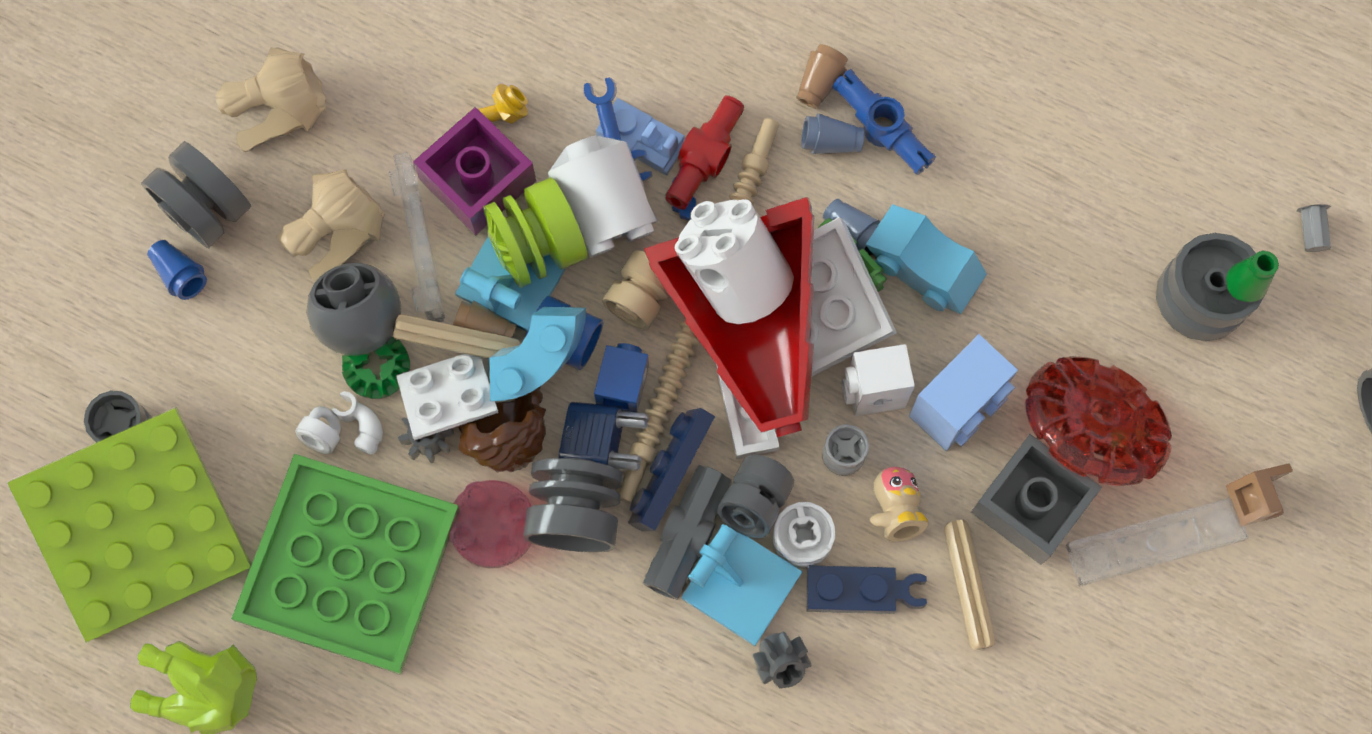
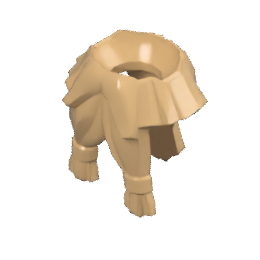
(282, 83)
(336, 209)

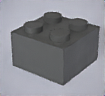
(1035, 500)

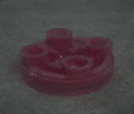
(490, 524)

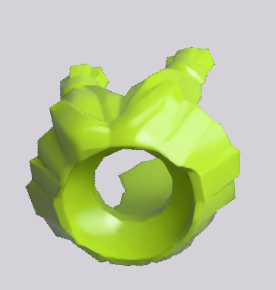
(211, 689)

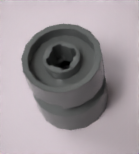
(112, 413)
(756, 496)

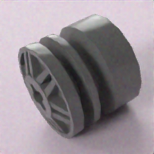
(574, 496)

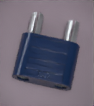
(595, 434)

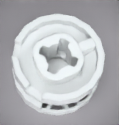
(803, 534)

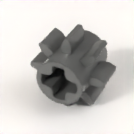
(425, 446)
(782, 660)

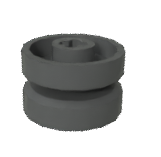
(191, 200)
(1195, 290)

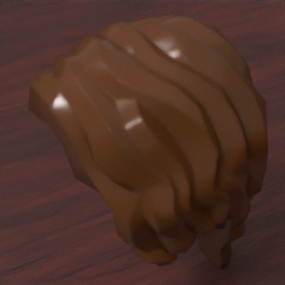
(509, 437)

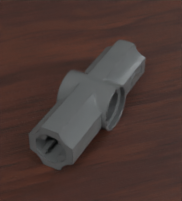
(686, 532)

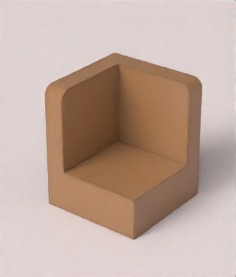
(1256, 496)

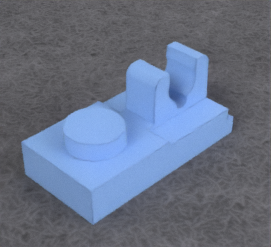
(647, 134)

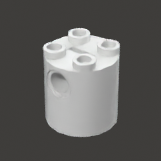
(603, 192)
(734, 260)

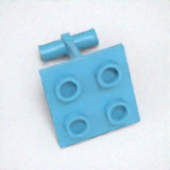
(496, 289)
(740, 584)

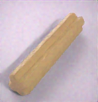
(450, 336)
(969, 585)

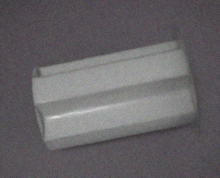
(1315, 227)

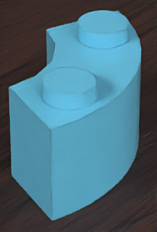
(926, 259)
(544, 351)

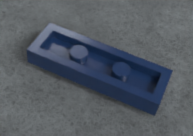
(669, 469)

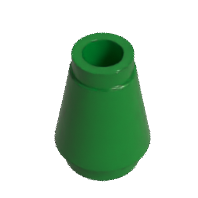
(1252, 276)

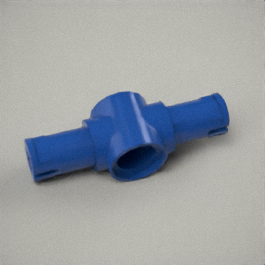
(872, 106)

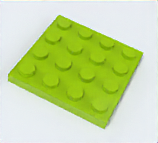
(130, 524)

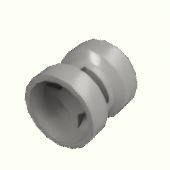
(849, 442)

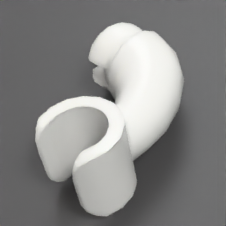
(369, 424)

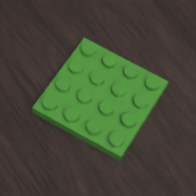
(346, 564)

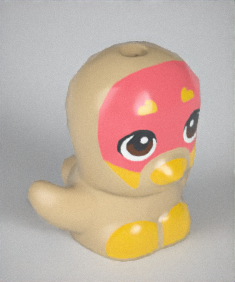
(899, 498)

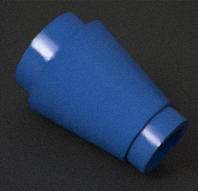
(177, 270)

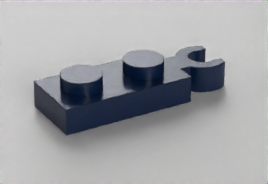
(859, 589)

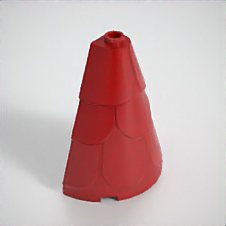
(766, 359)

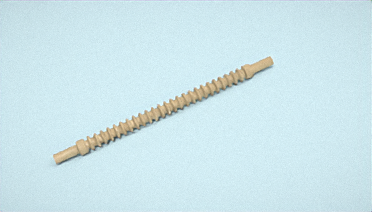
(754, 166)

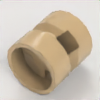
(637, 294)

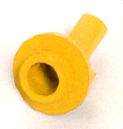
(509, 104)

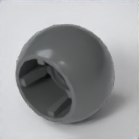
(353, 308)

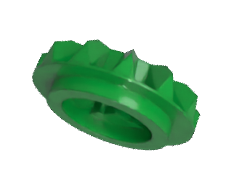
(365, 382)

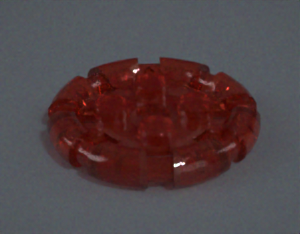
(1130, 441)

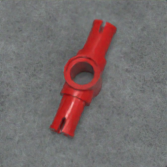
(704, 152)

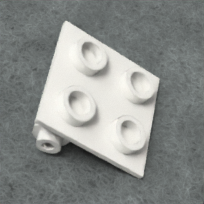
(446, 395)

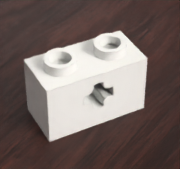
(878, 380)

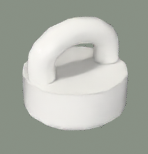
(318, 434)

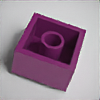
(474, 168)

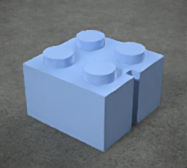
(962, 392)

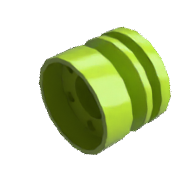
(535, 232)

